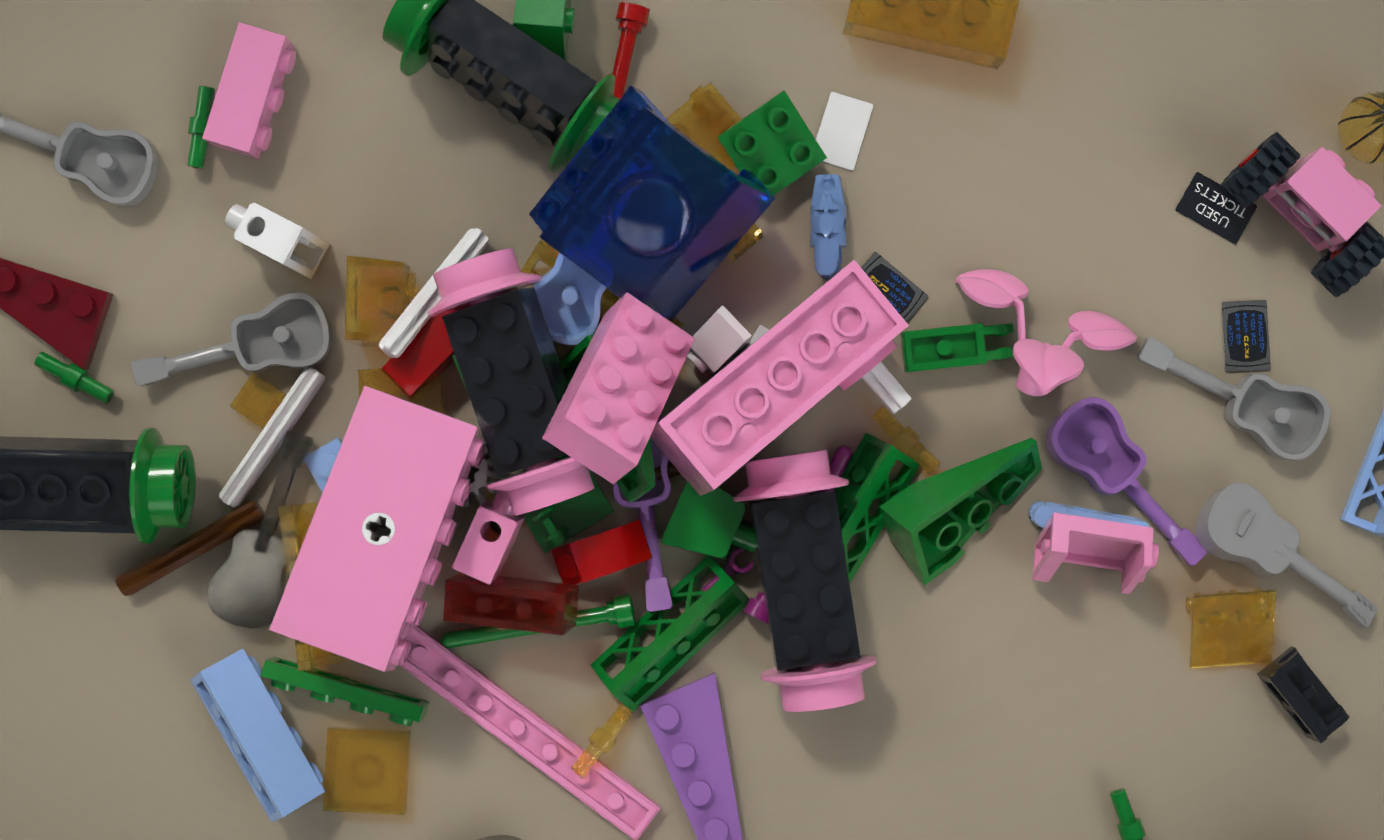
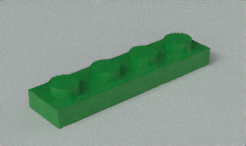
(328, 686)

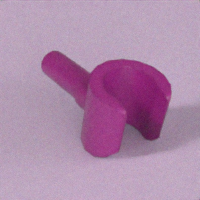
(730, 569)

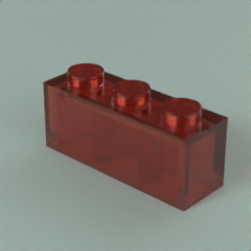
(512, 604)

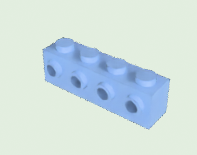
(258, 734)

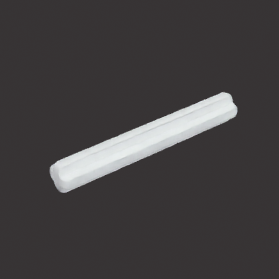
(416, 313)
(272, 437)

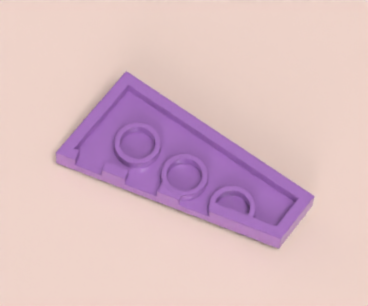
(695, 751)

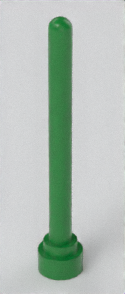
(616, 612)

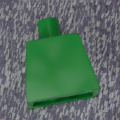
(708, 523)

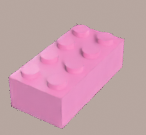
(619, 389)

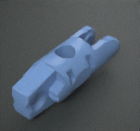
(828, 224)

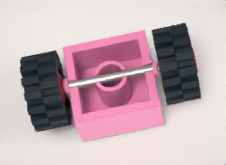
(1319, 203)

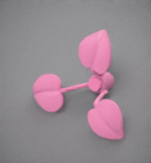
(1040, 363)

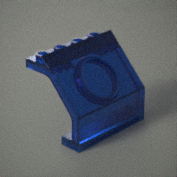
(648, 207)

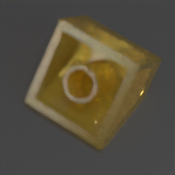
(375, 297)

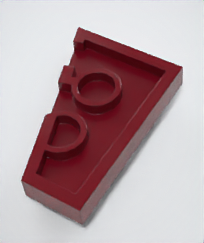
(55, 309)

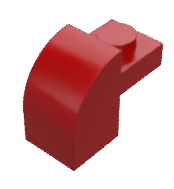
(602, 553)

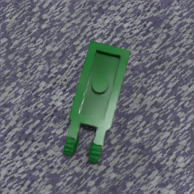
(952, 347)

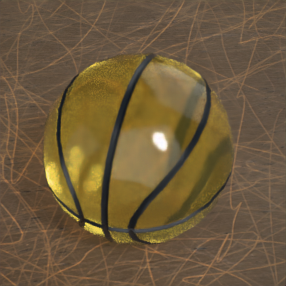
(1363, 128)

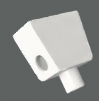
(277, 238)

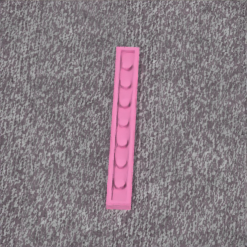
(527, 733)

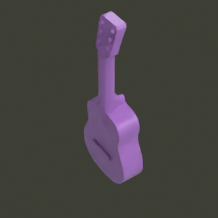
(1095, 444)
(656, 586)

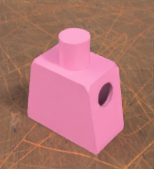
(477, 554)

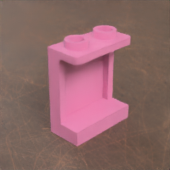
(1095, 544)

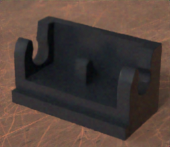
(1303, 695)

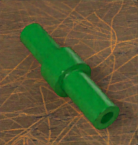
(197, 127)
(74, 377)
(1129, 826)

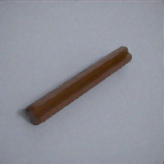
(189, 548)

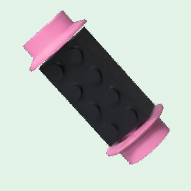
(509, 375)
(805, 582)

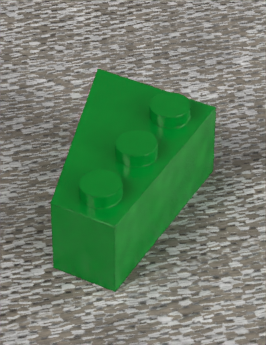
(546, 22)

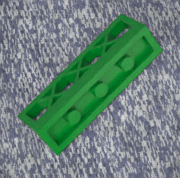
(869, 480)
(674, 638)

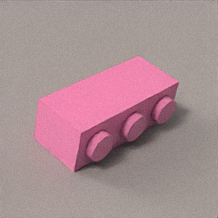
(250, 91)

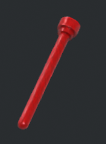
(631, 21)

